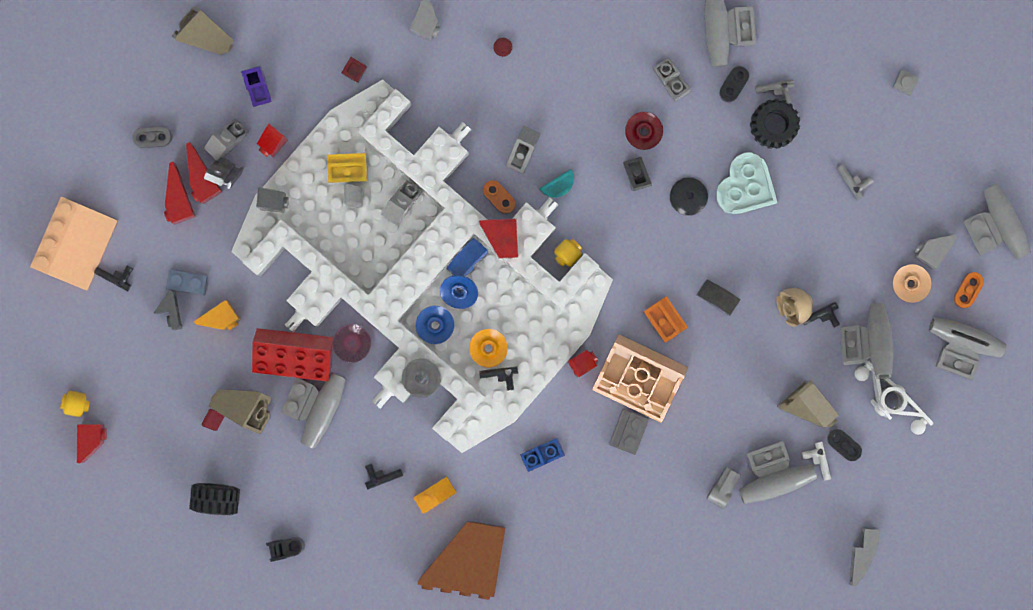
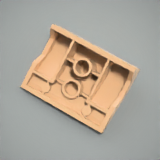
(74, 243)
(640, 378)

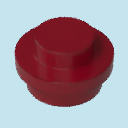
(502, 47)

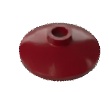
(651, 124)

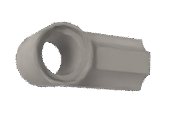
(721, 492)

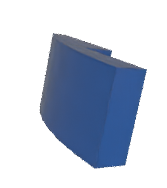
(467, 258)
(542, 454)

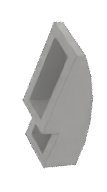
(863, 555)

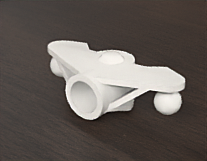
(917, 426)

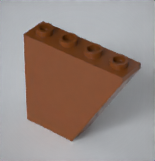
(468, 562)

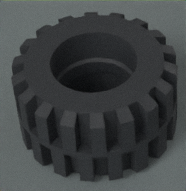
(782, 109)
(214, 499)

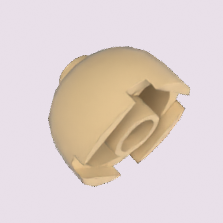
(795, 305)

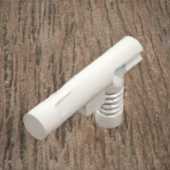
(818, 459)

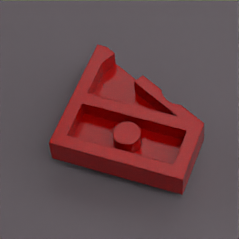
(502, 236)

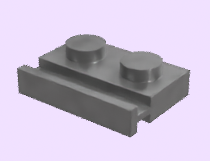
(223, 172)
(629, 432)

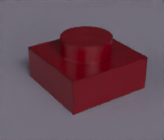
(354, 70)

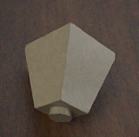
(202, 32)
(810, 405)
(243, 408)

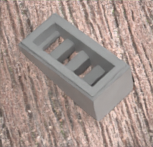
(353, 196)

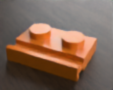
(665, 319)

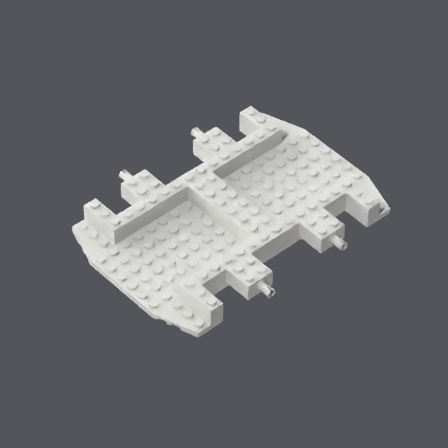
(399, 269)

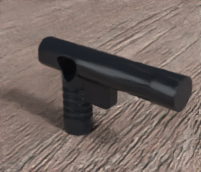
(116, 277)
(824, 315)
(502, 376)
(380, 477)

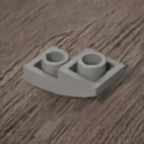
(671, 79)

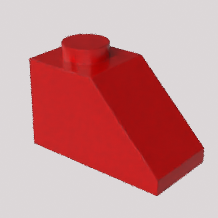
(271, 141)
(583, 363)
(89, 440)

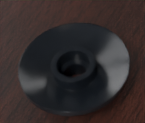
(688, 206)

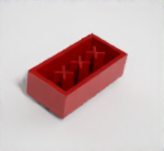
(292, 354)

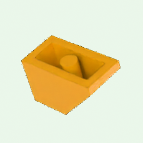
(220, 317)
(434, 495)

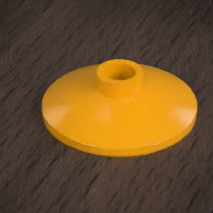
(492, 338)

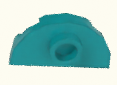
(559, 186)

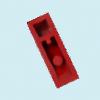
(202, 189)
(177, 201)

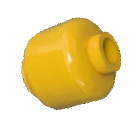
(568, 252)
(74, 403)

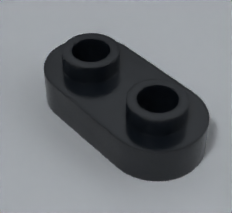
(734, 83)
(844, 444)

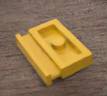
(347, 168)

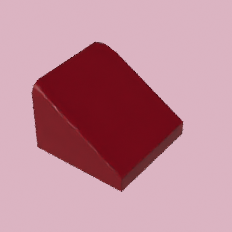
(212, 420)

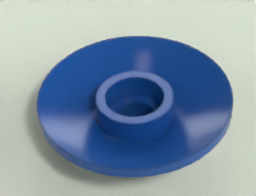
(459, 298)
(435, 314)

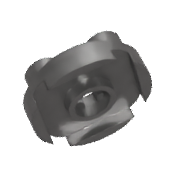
(414, 369)

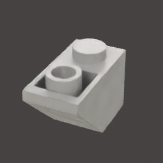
(225, 139)
(401, 202)

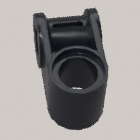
(282, 549)

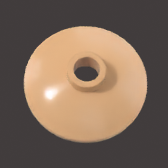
(921, 281)

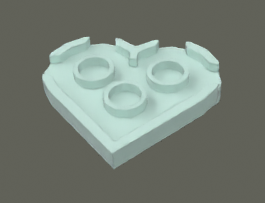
(747, 186)

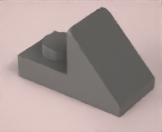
(637, 174)
(170, 305)

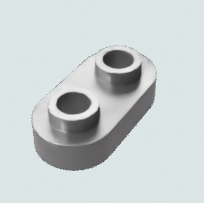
(152, 137)

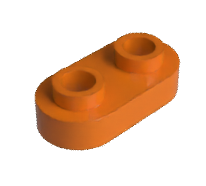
(499, 196)
(969, 291)

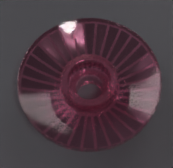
(341, 343)

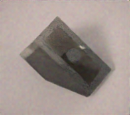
(718, 297)

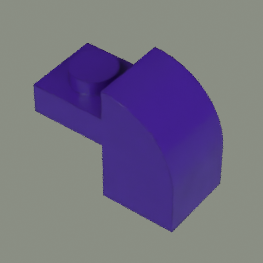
(256, 85)

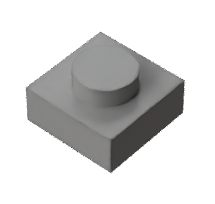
(905, 82)

